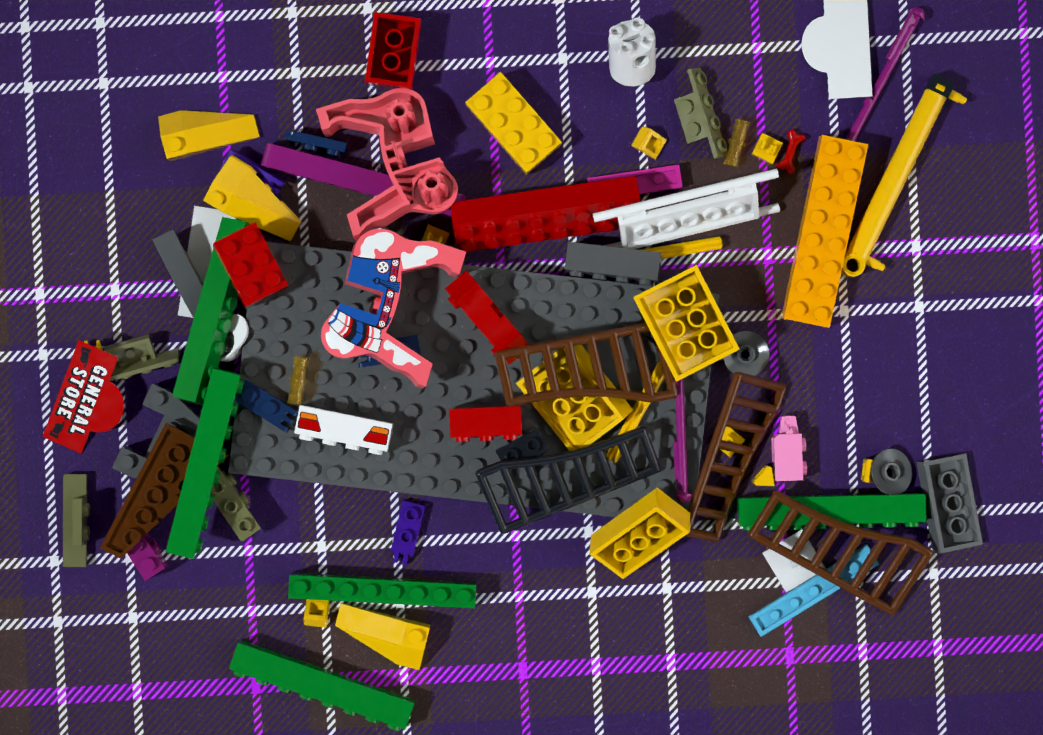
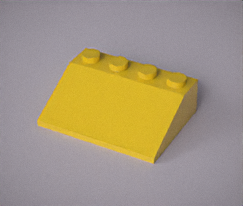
(686, 323)
(577, 419)

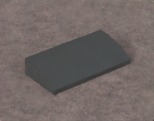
(949, 503)

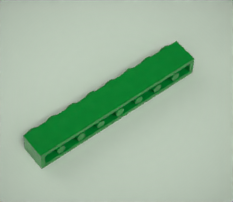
(209, 325)
(203, 463)
(851, 509)
(382, 590)
(321, 684)

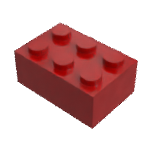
(393, 51)
(250, 265)
(485, 423)

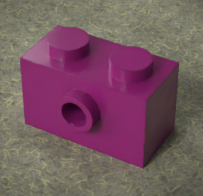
(147, 557)

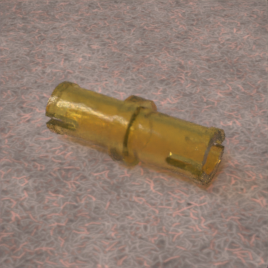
(736, 142)
(298, 380)

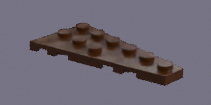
(153, 492)

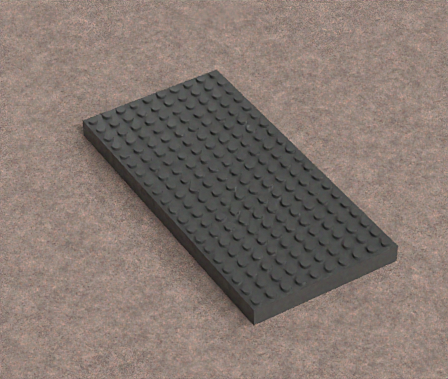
(462, 375)

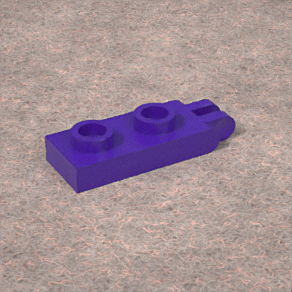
(407, 530)

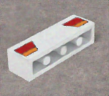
(343, 428)

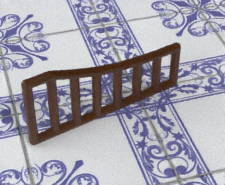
(579, 391)
(748, 451)
(837, 526)

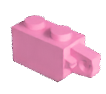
(787, 451)

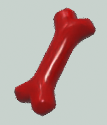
(787, 162)

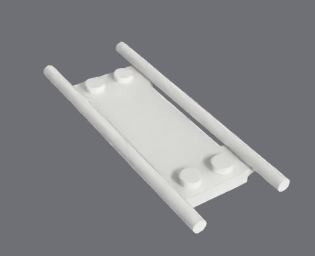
(735, 206)

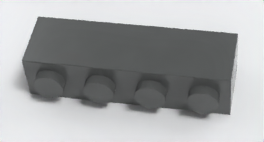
(613, 262)

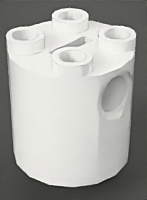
(632, 52)

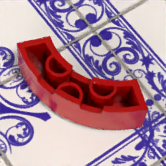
(485, 314)

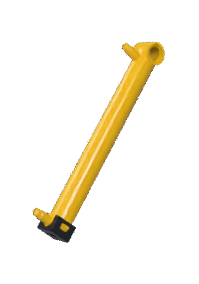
(897, 173)

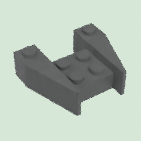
(175, 412)

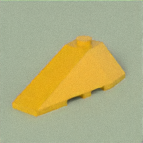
(199, 132)
(245, 197)
(389, 635)

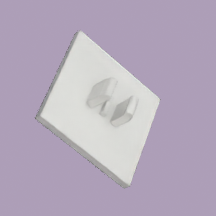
(788, 572)

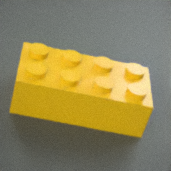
(513, 123)
(640, 533)

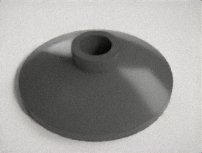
(757, 350)
(898, 468)

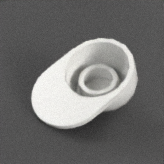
(235, 338)

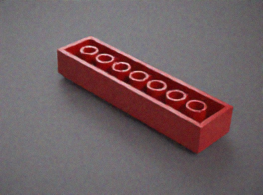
(540, 214)

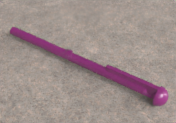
(915, 14)
(680, 452)

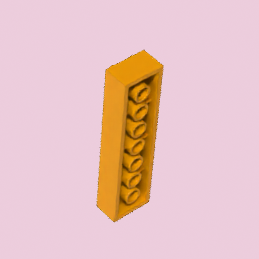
(824, 231)

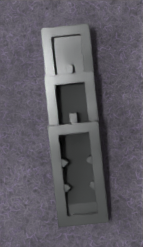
(180, 268)

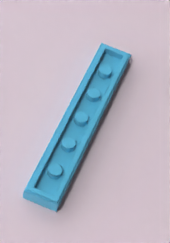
(805, 595)

